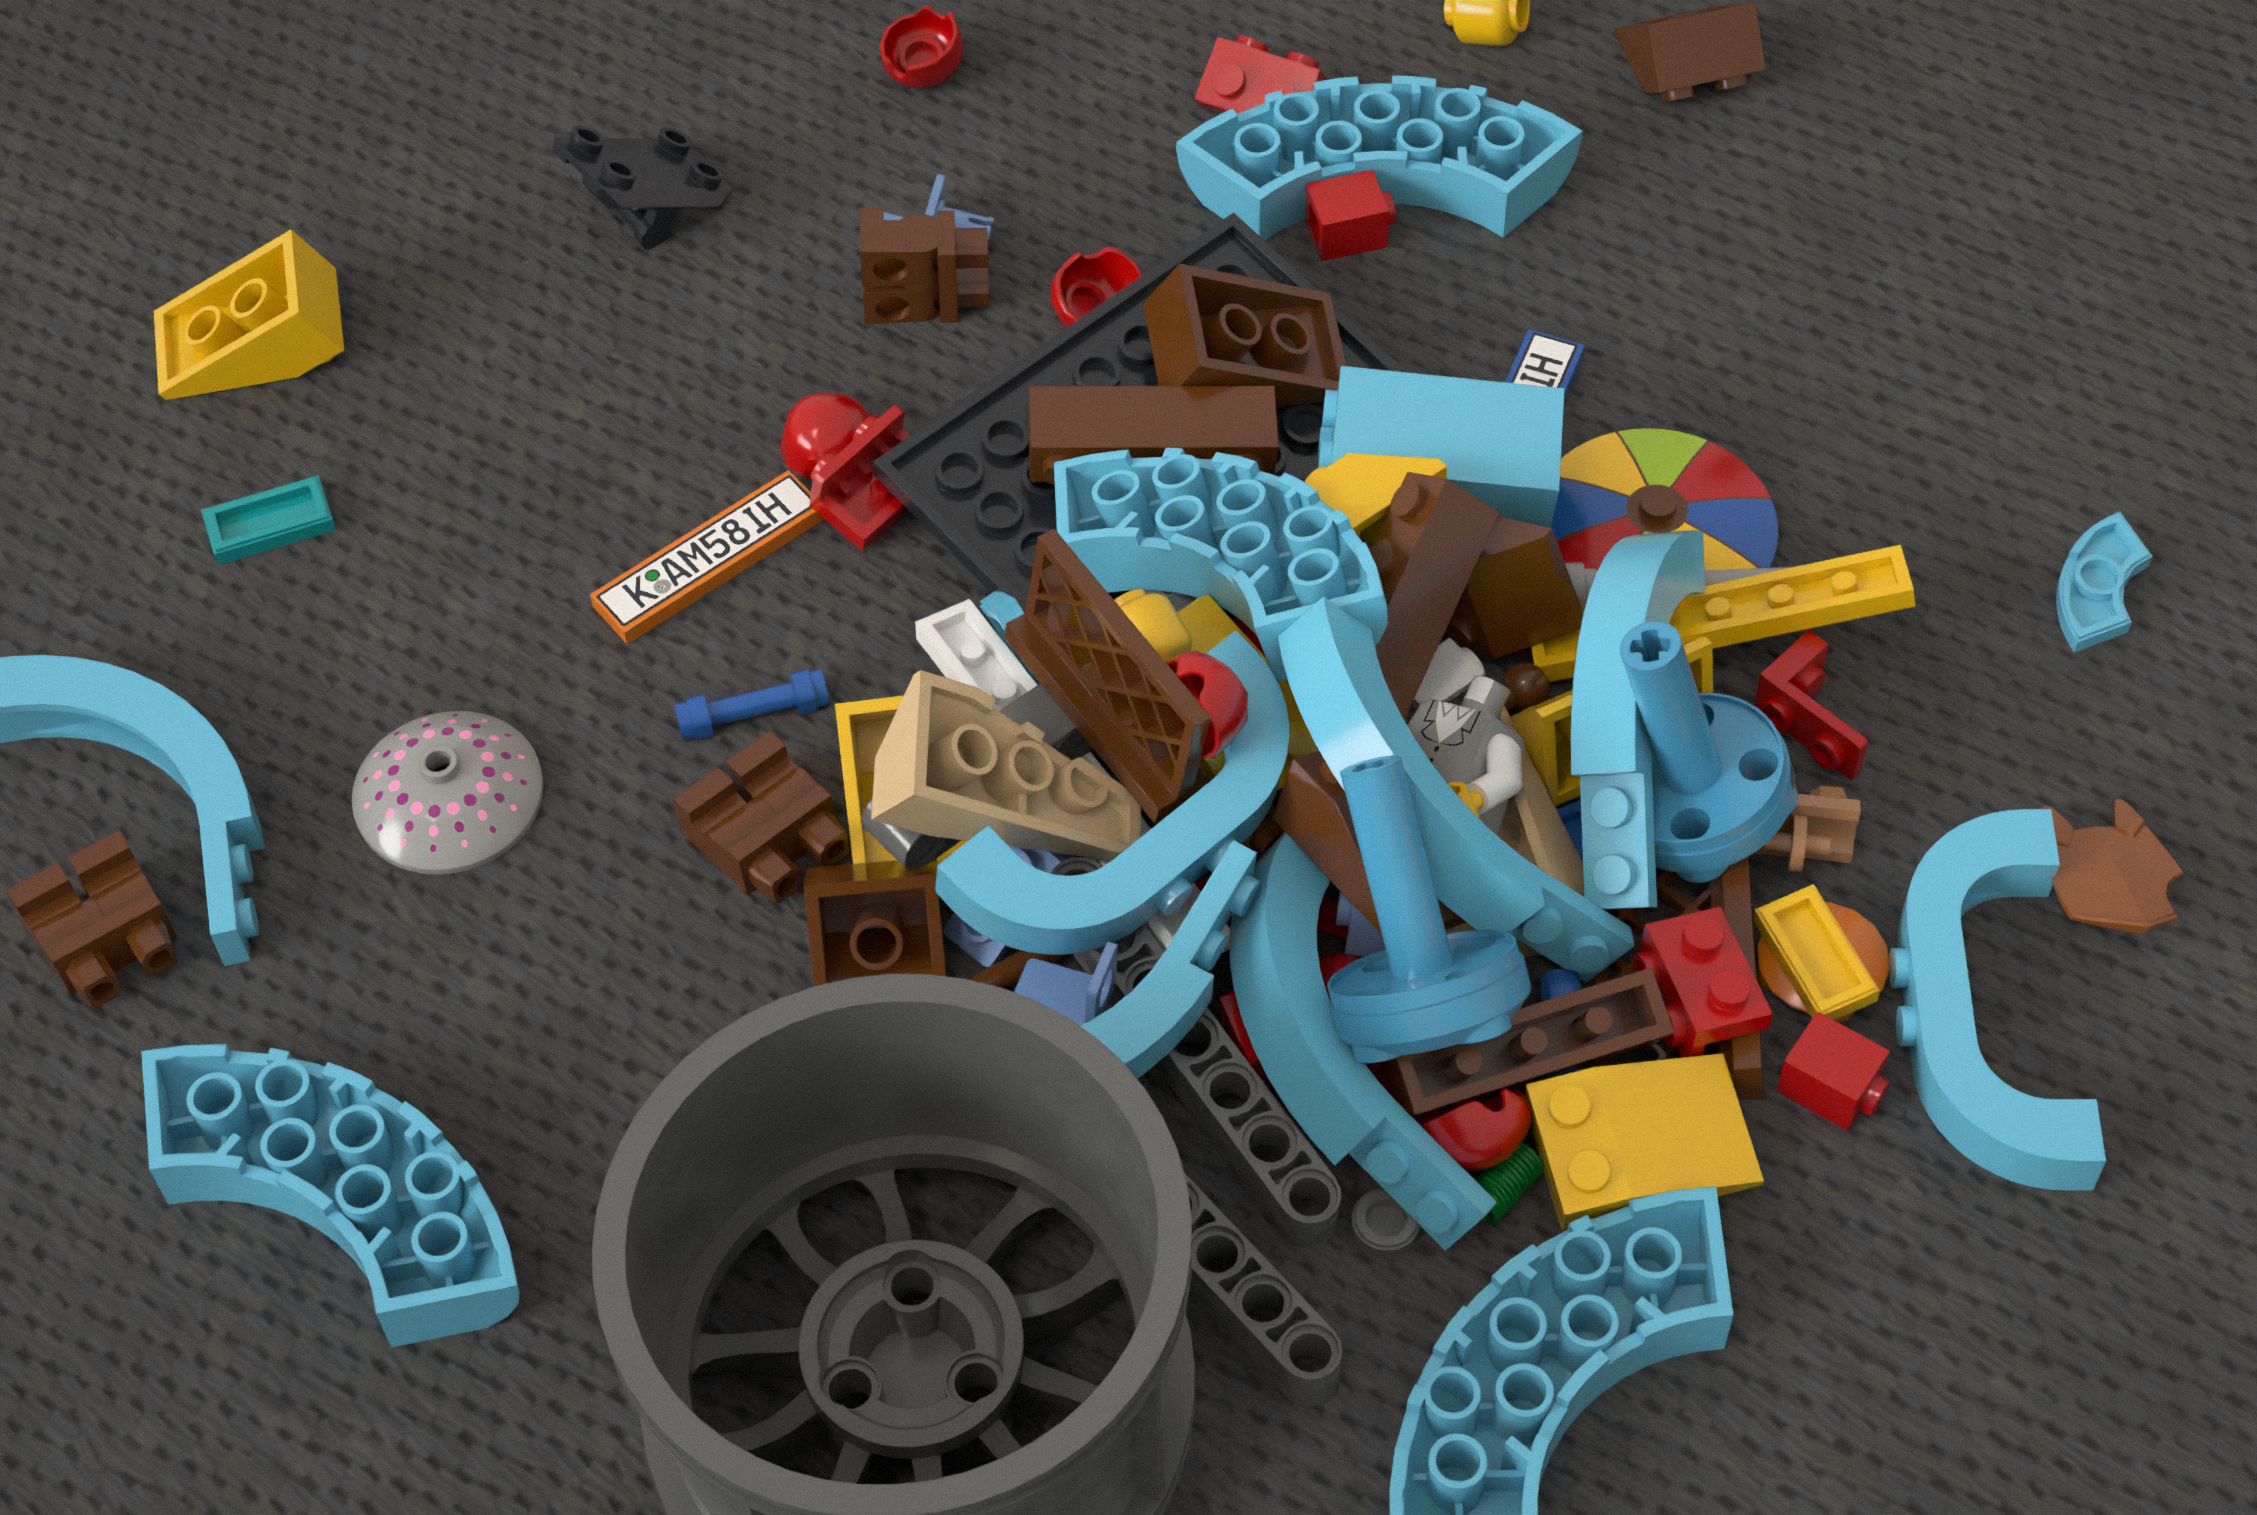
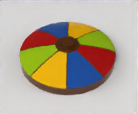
(1660, 485)

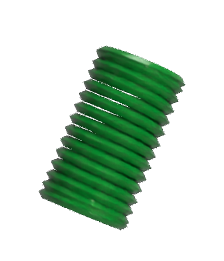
(1506, 1169)

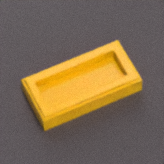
(1816, 954)

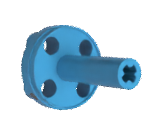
(1715, 761)
(1426, 983)

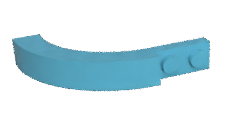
(124, 709)
(1610, 746)
(1473, 871)
(1177, 990)
(1315, 1071)

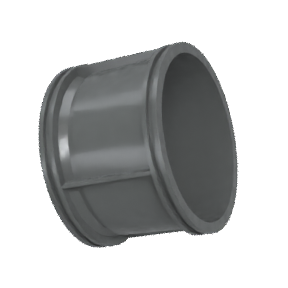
(852, 1089)

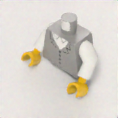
(1473, 748)

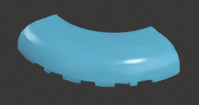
(1421, 141)
(1217, 530)
(343, 1162)
(1551, 1340)

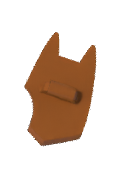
(2114, 873)

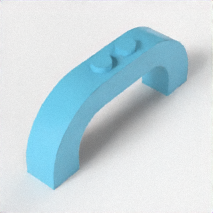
(1156, 873)
(1992, 1124)

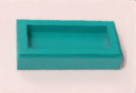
(268, 520)

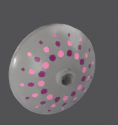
(454, 815)

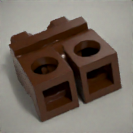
(921, 267)
(762, 819)
(106, 931)

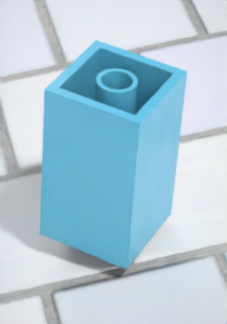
(1491, 434)

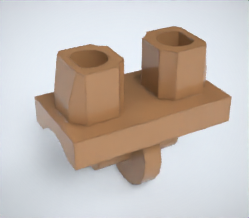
(1817, 829)

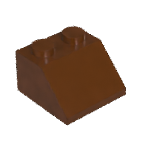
(1694, 49)
(1515, 593)
(874, 921)

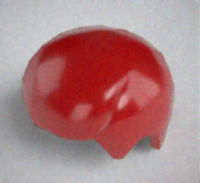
(922, 48)
(1090, 281)
(818, 426)
(1218, 692)
(1485, 1132)

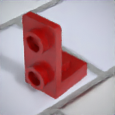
(1786, 699)

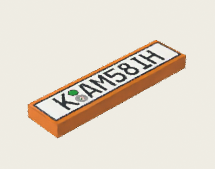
(706, 557)

